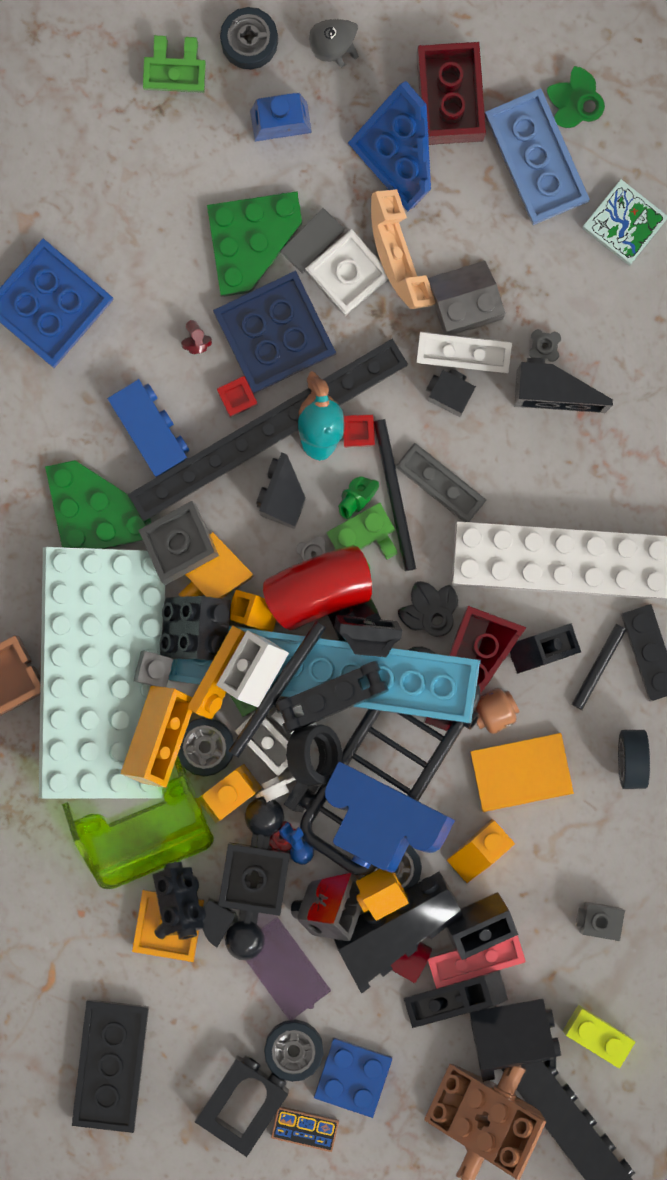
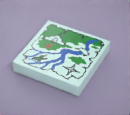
(625, 222)

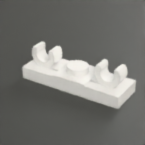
(464, 352)

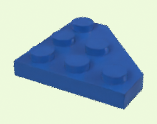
(397, 145)

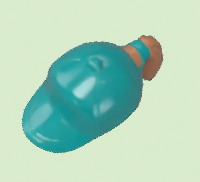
(320, 420)

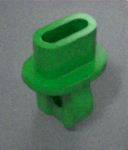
(357, 496)

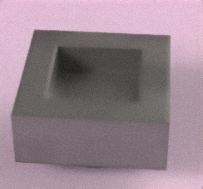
(153, 669)

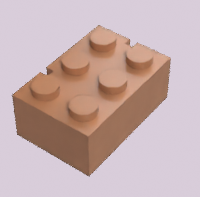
(17, 680)

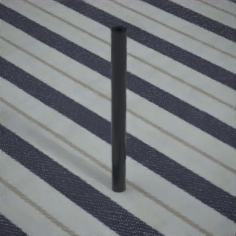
(395, 495)
(277, 689)

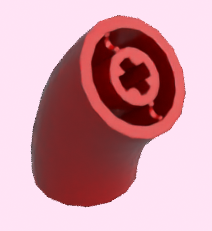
(318, 587)

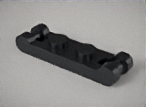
(331, 697)

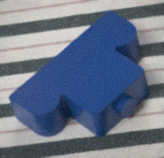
(382, 820)

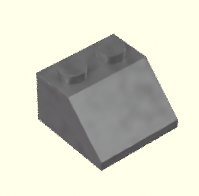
(466, 298)

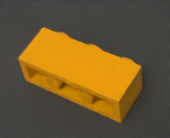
(158, 736)

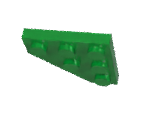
(250, 237)
(91, 509)

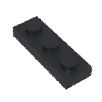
(648, 649)

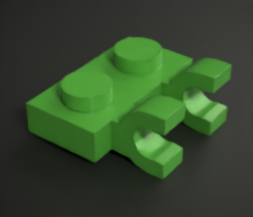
(172, 73)
(364, 530)

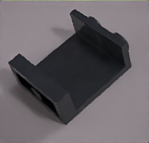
(514, 1036)

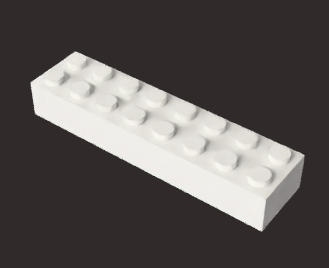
(560, 560)

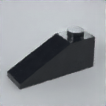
(456, 999)

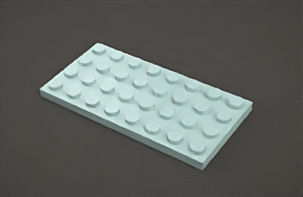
(95, 623)

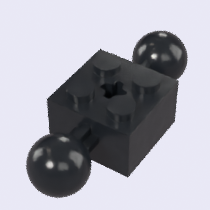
(245, 938)

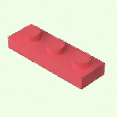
(450, 969)

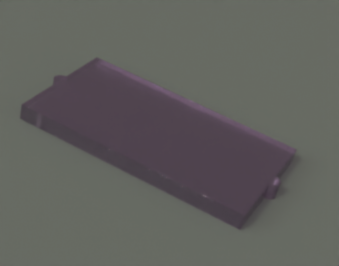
(287, 971)

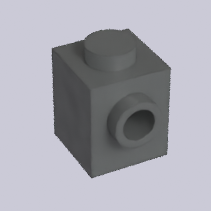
(600, 921)

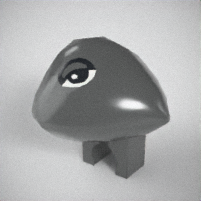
(332, 39)

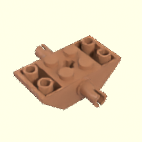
(487, 1120)

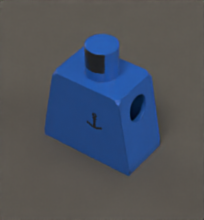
(280, 117)

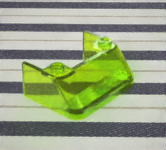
(144, 839)

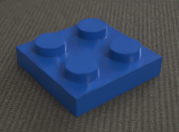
(353, 1077)

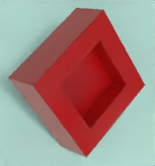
(237, 396)
(359, 431)

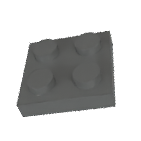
(178, 542)

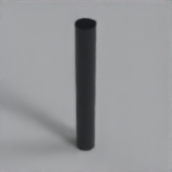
(599, 667)

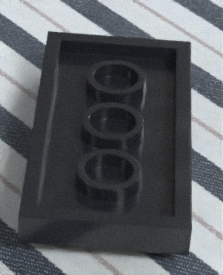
(110, 1066)

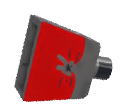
(329, 907)

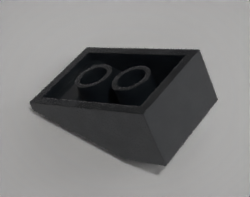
(552, 388)

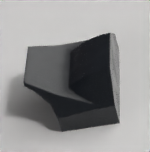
(368, 635)

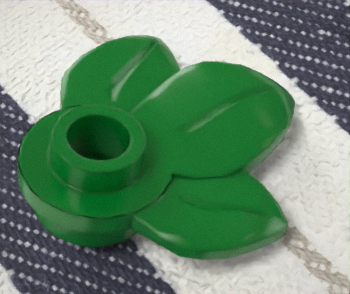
(572, 97)

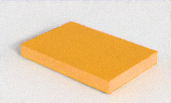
(521, 772)

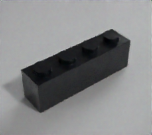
(384, 941)

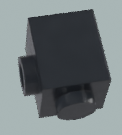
(450, 391)

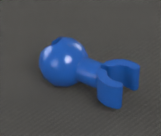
(300, 850)

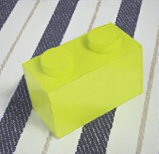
(598, 1036)

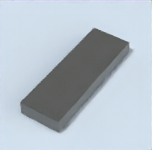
(440, 483)

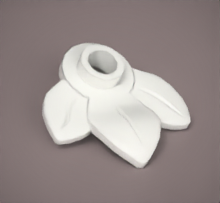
(275, 787)

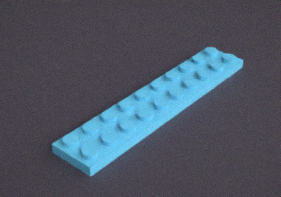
(416, 680)

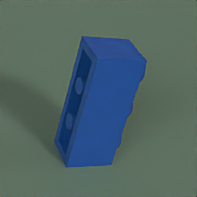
(149, 427)

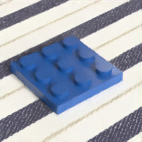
(50, 303)

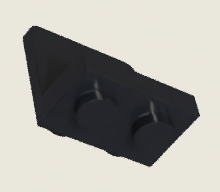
(194, 627)

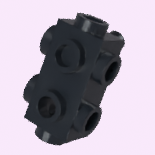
(178, 902)

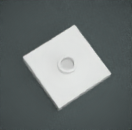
(347, 272)

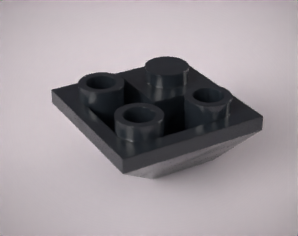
(284, 495)

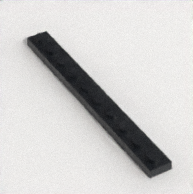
(262, 433)

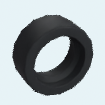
(299, 754)

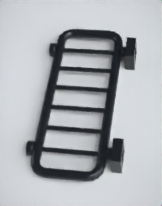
(304, 795)

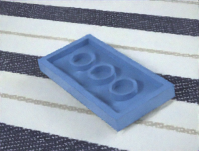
(536, 156)

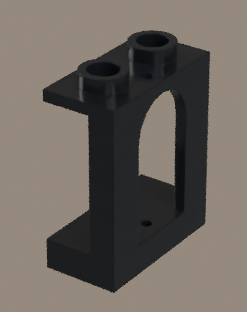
(240, 1070)

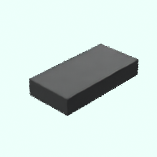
(312, 240)

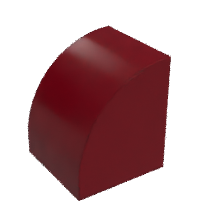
(412, 966)

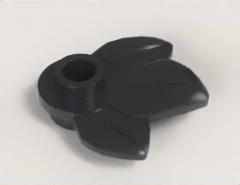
(427, 605)

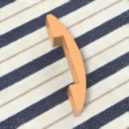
(394, 253)

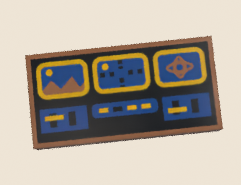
(305, 1129)

